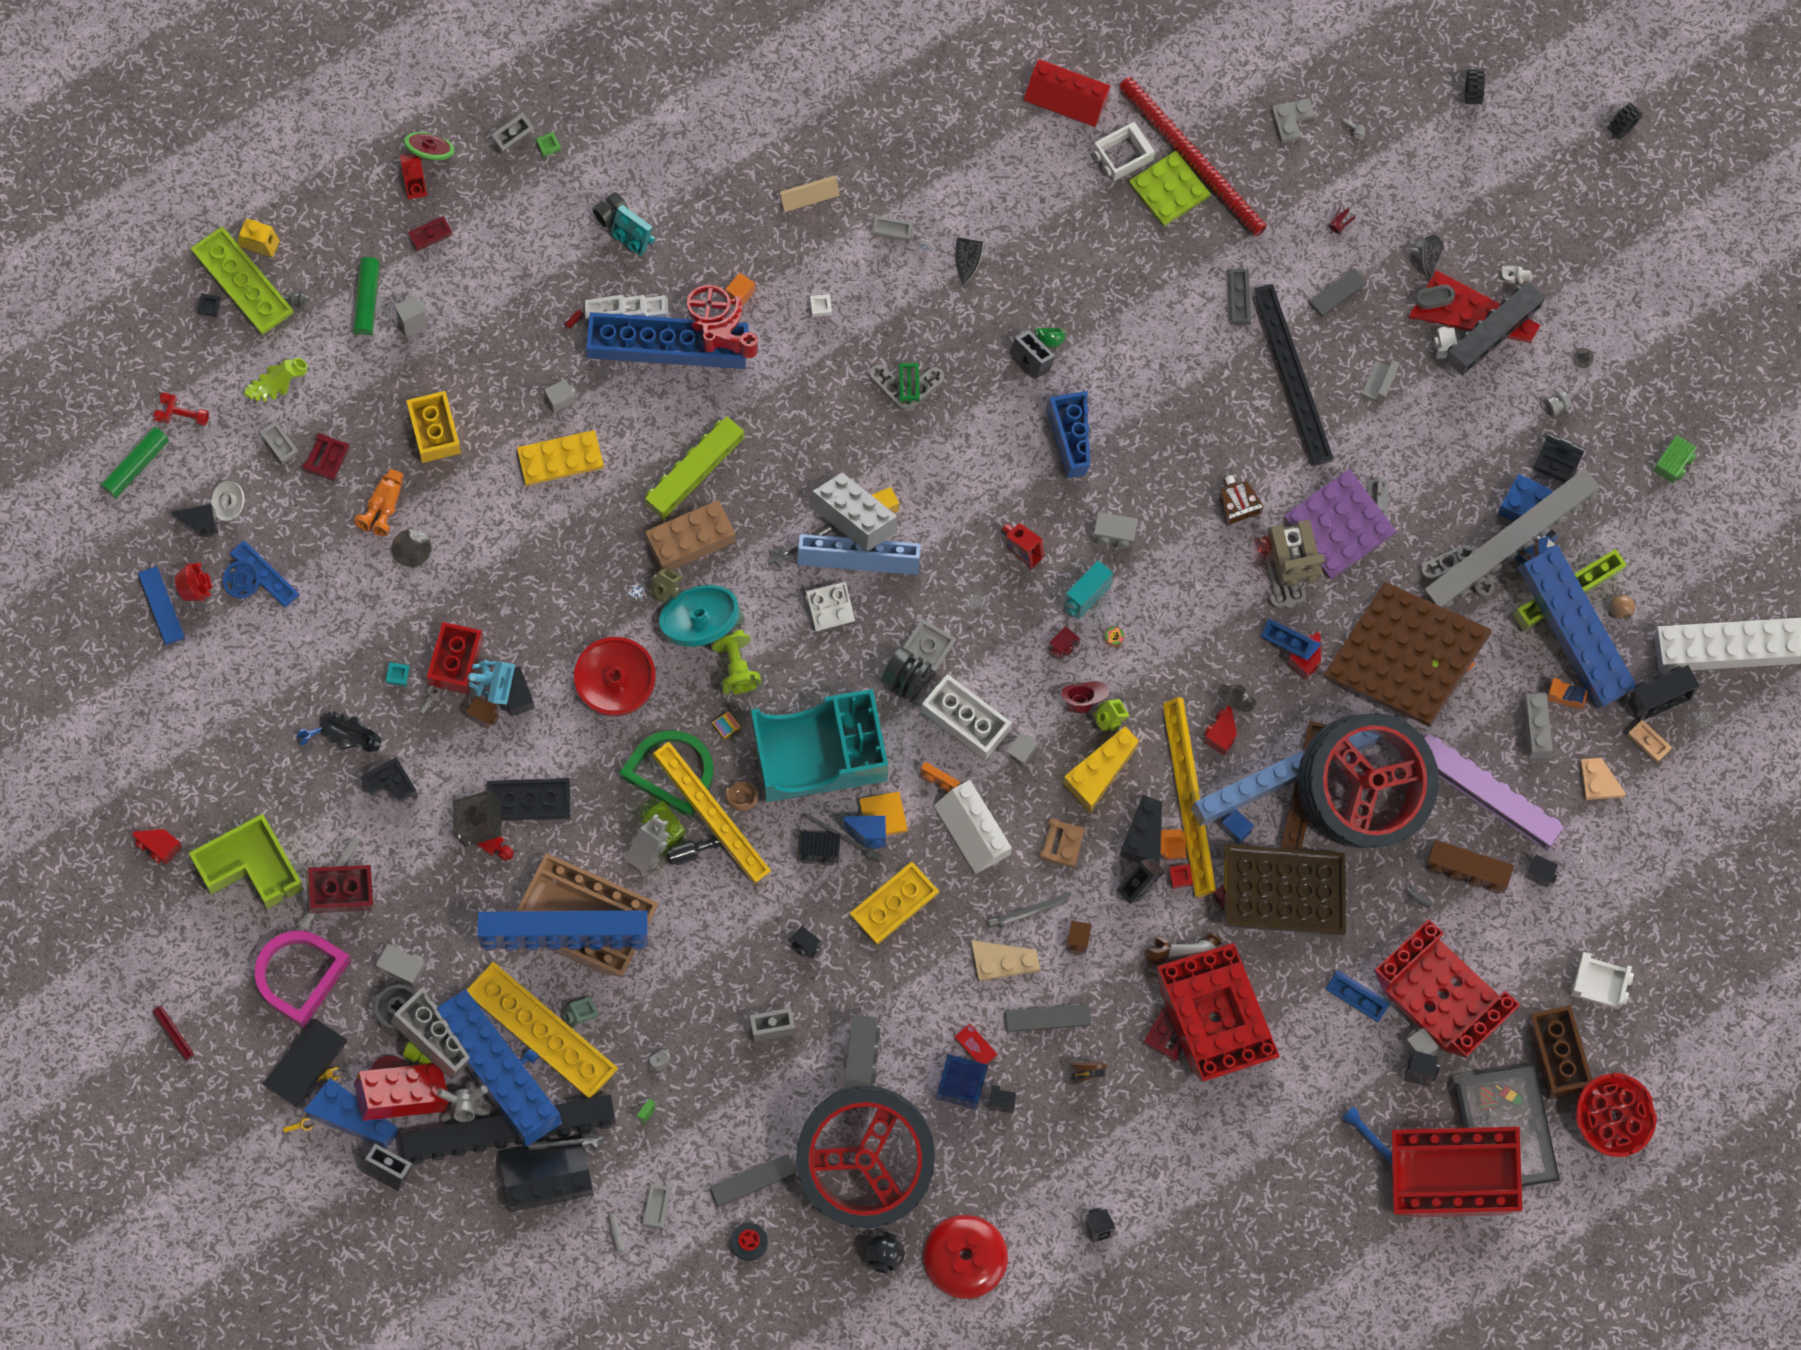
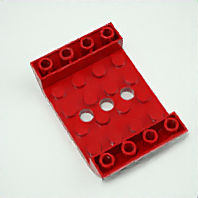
(1425, 967)

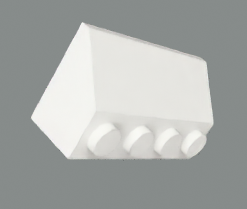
(973, 827)

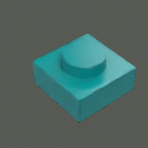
(397, 674)

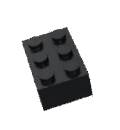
(1663, 692)

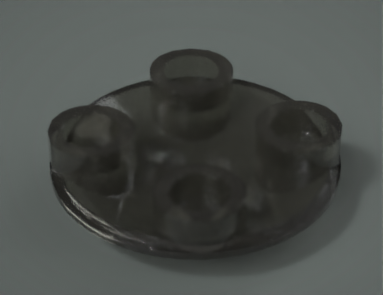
(411, 548)
(1236, 697)

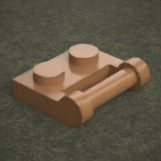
(1068, 846)

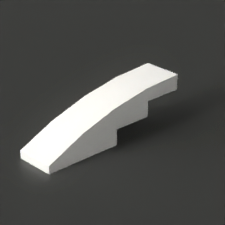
(633, 305)

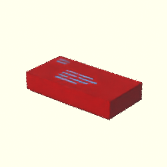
(975, 1045)

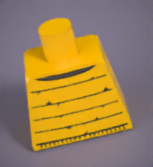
(255, 238)

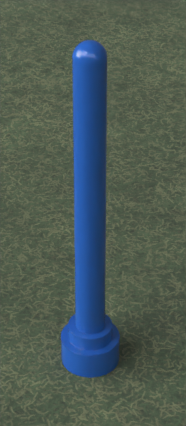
(1353, 1118)

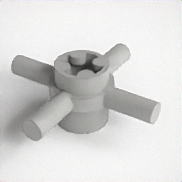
(463, 1104)

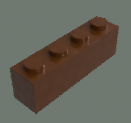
(1469, 866)

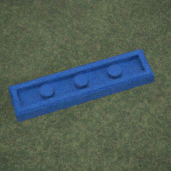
(270, 578)
(161, 605)

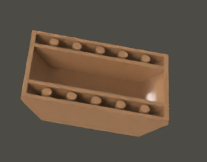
(570, 888)

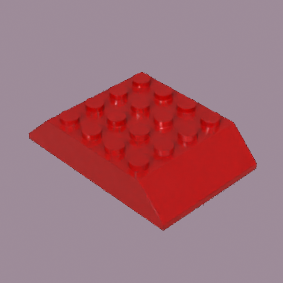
(1457, 1172)

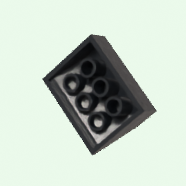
(545, 1175)

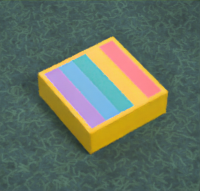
(726, 725)

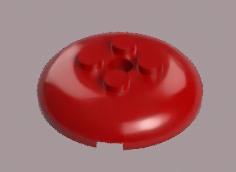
(1634, 1113)
(965, 1277)

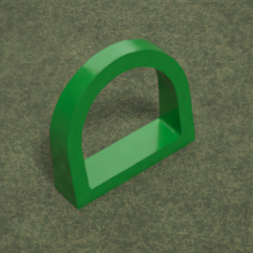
(629, 769)

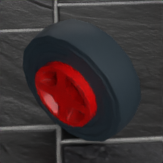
(752, 1234)

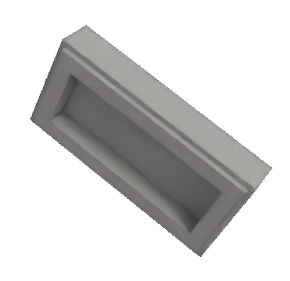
(892, 228)
(656, 1206)

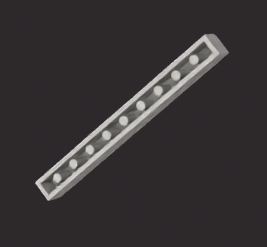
(1512, 539)

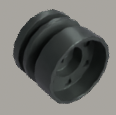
(904, 672)

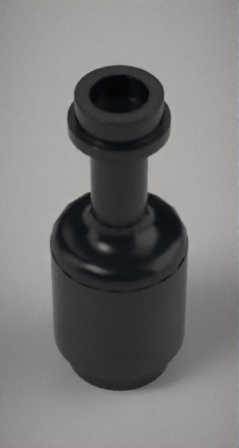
(688, 851)

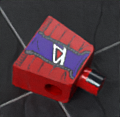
(1024, 544)

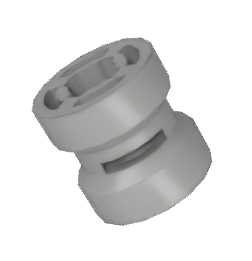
(1558, 403)

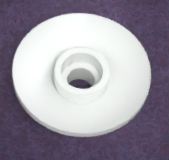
(227, 500)

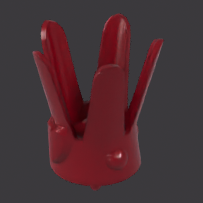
(1336, 224)

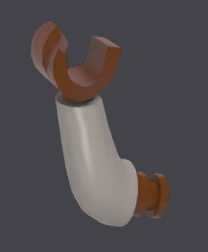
(1179, 951)

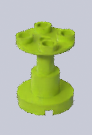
(740, 678)

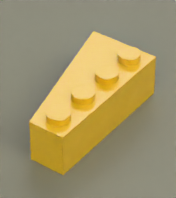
(1099, 770)

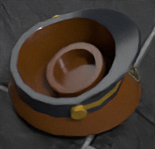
(1087, 1071)

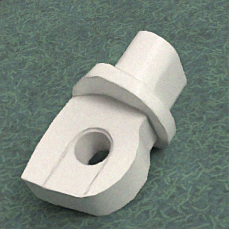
(1519, 275)

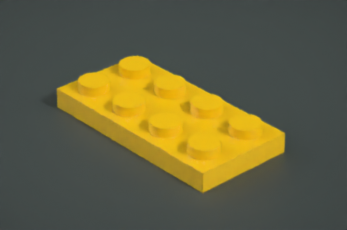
(560, 457)
(894, 903)

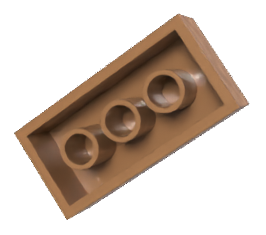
(691, 536)

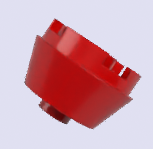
(193, 583)

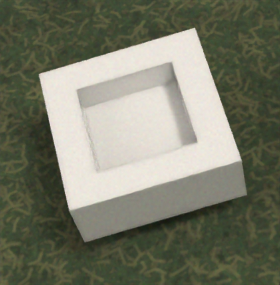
(821, 305)

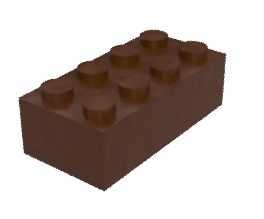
(1559, 1051)

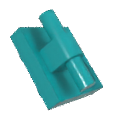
(632, 231)

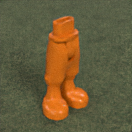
(383, 499)

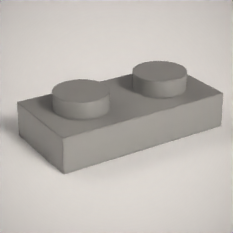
(279, 442)

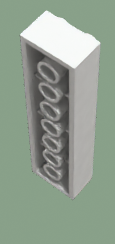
(1729, 644)

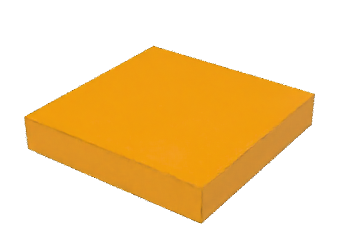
(889, 806)

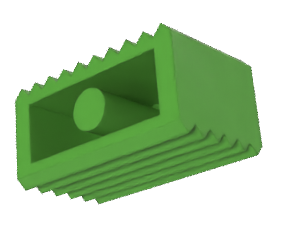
(1675, 459)

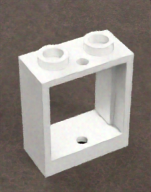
(1138, 139)

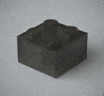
(477, 818)

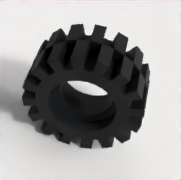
(1474, 86)
(1625, 121)

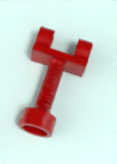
(201, 416)

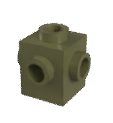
(665, 584)

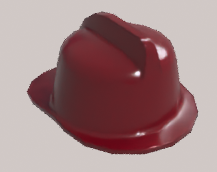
(1082, 696)

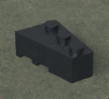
(1144, 834)

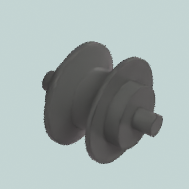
(296, 299)

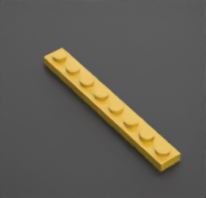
(711, 812)

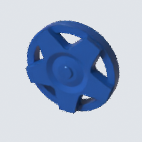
(241, 579)

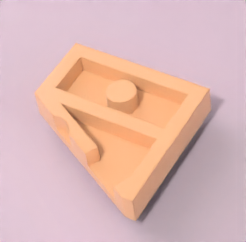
(1599, 780)

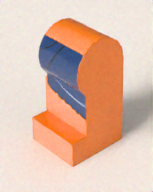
(1566, 694)

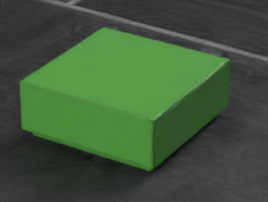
(548, 144)
(646, 1111)

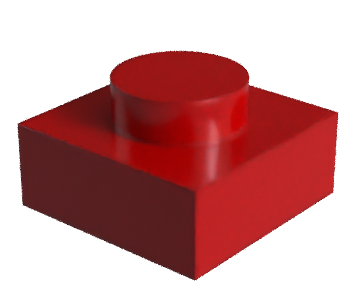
(1180, 876)

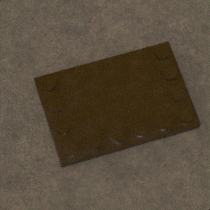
(1284, 889)

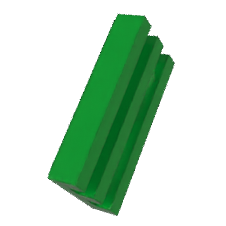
(909, 397)

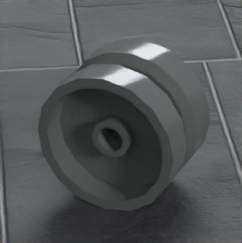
(388, 1003)

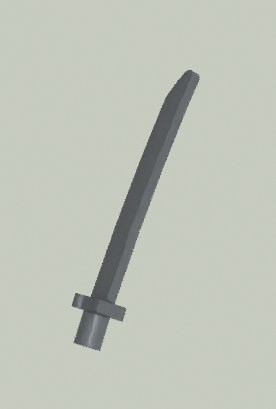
(870, 853)
(1001, 920)

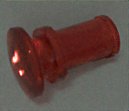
(1263, 545)

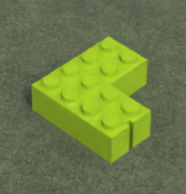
(251, 852)

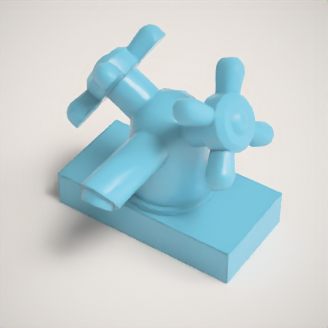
(497, 681)

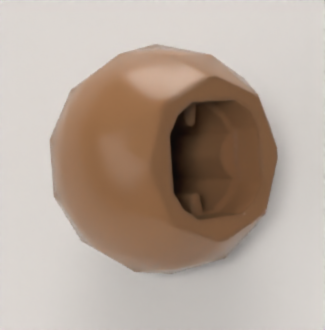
(1622, 607)

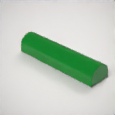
(366, 296)
(134, 462)

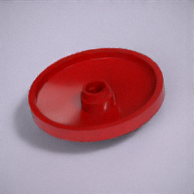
(614, 676)

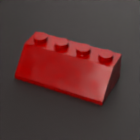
(1067, 93)

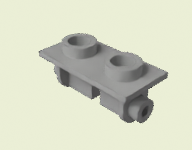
(1378, 491)

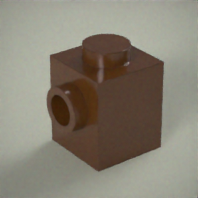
(483, 712)

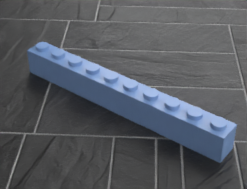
(1262, 784)

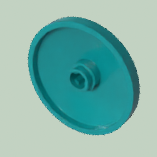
(699, 616)

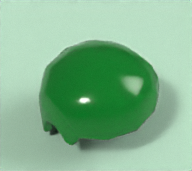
(1050, 336)

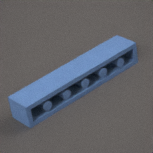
(846, 554)

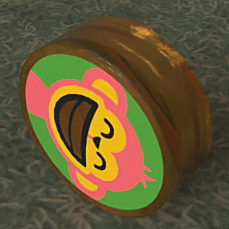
(1114, 636)

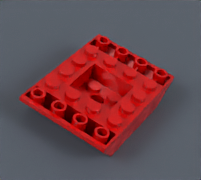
(1217, 985)

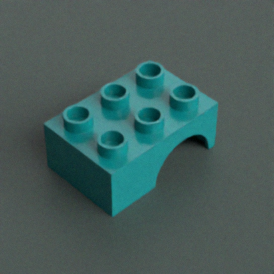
(821, 747)

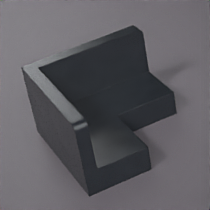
(390, 775)

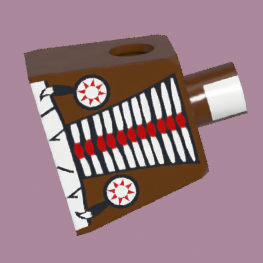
(1238, 501)

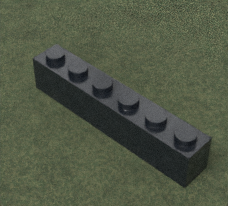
(1494, 328)

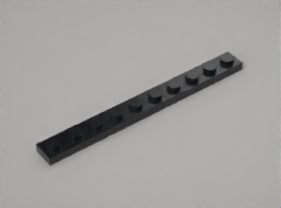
(1293, 375)

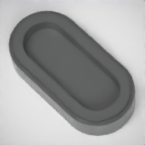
(1435, 297)

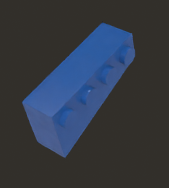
(1071, 429)
(341, 1110)

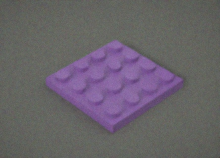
(1343, 522)

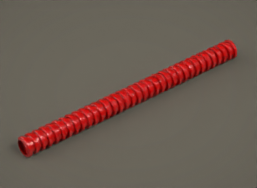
(1192, 156)

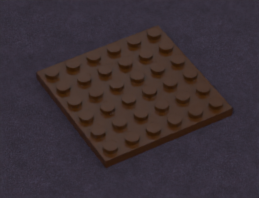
(1394, 651)

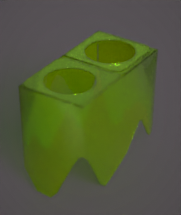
(674, 828)

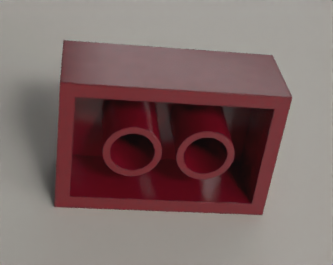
(339, 889)

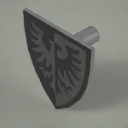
(1430, 252)
(968, 257)

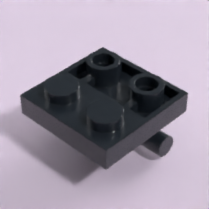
(1559, 458)

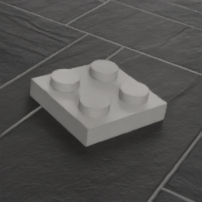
(930, 644)

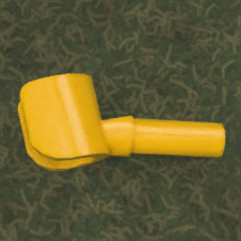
(328, 1074)
(298, 1126)

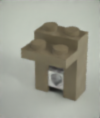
(1299, 569)

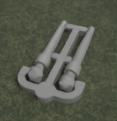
(1278, 600)

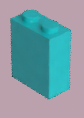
(1088, 590)

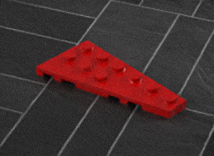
(1467, 310)

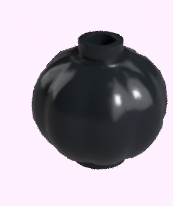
(884, 1253)

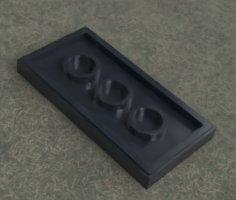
(533, 798)
(304, 1062)

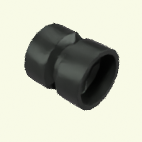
(606, 211)

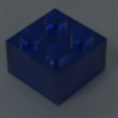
(962, 1082)

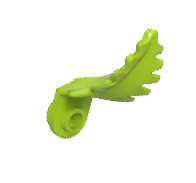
(276, 380)

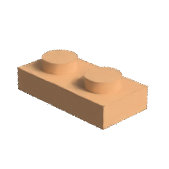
(1649, 741)

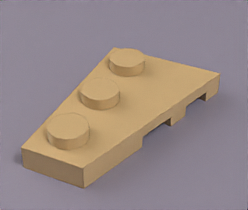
(1003, 961)

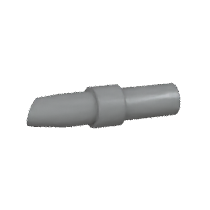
(616, 1233)

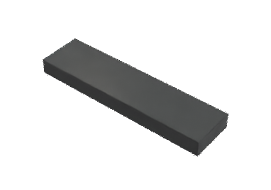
(1048, 1018)
(753, 1180)

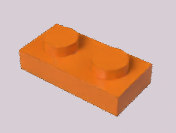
(933, 774)

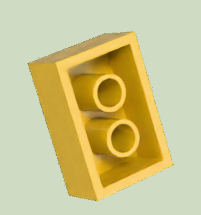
(433, 426)

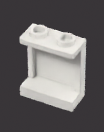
(1602, 982)

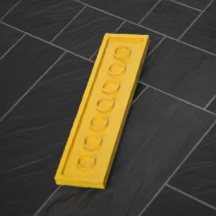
(542, 1031)

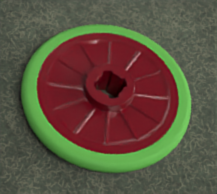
(428, 146)

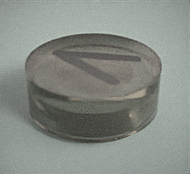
(1583, 358)

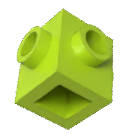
(1110, 715)

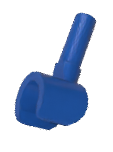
(305, 734)
(530, 1056)

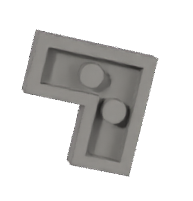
(1288, 115)

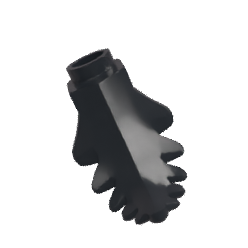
(349, 732)

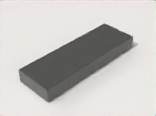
(1338, 292)
(1239, 297)

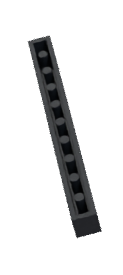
(497, 1132)

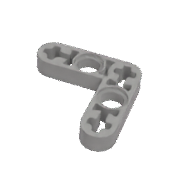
(878, 381)
(1456, 556)

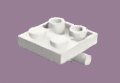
(830, 606)

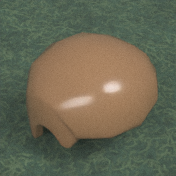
(748, 793)

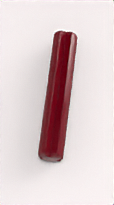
(173, 1033)

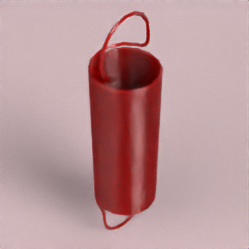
(573, 319)

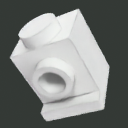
(1443, 340)

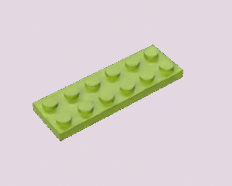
(242, 280)

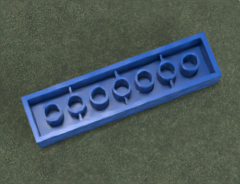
(656, 341)
(1577, 627)
(563, 930)
(500, 1070)

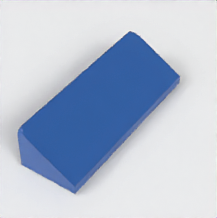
(1290, 639)
(1358, 996)

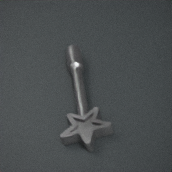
(780, 555)
(587, 1140)

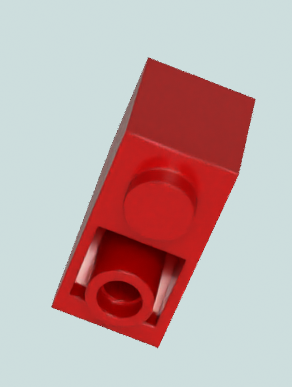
(413, 176)
(1303, 666)
(1223, 732)
(158, 843)

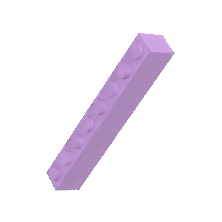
(1494, 796)

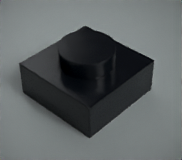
(209, 305)

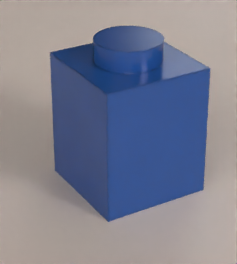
(1236, 826)

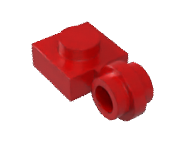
(494, 845)

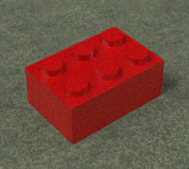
(454, 656)

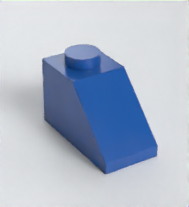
(867, 830)

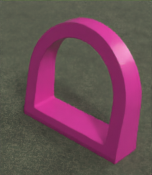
(302, 1016)

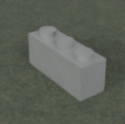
(1537, 726)

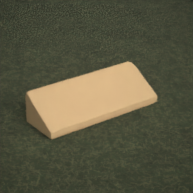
(809, 193)

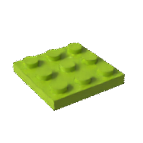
(1169, 188)

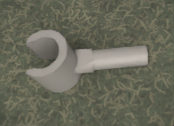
(1359, 130)
(431, 697)

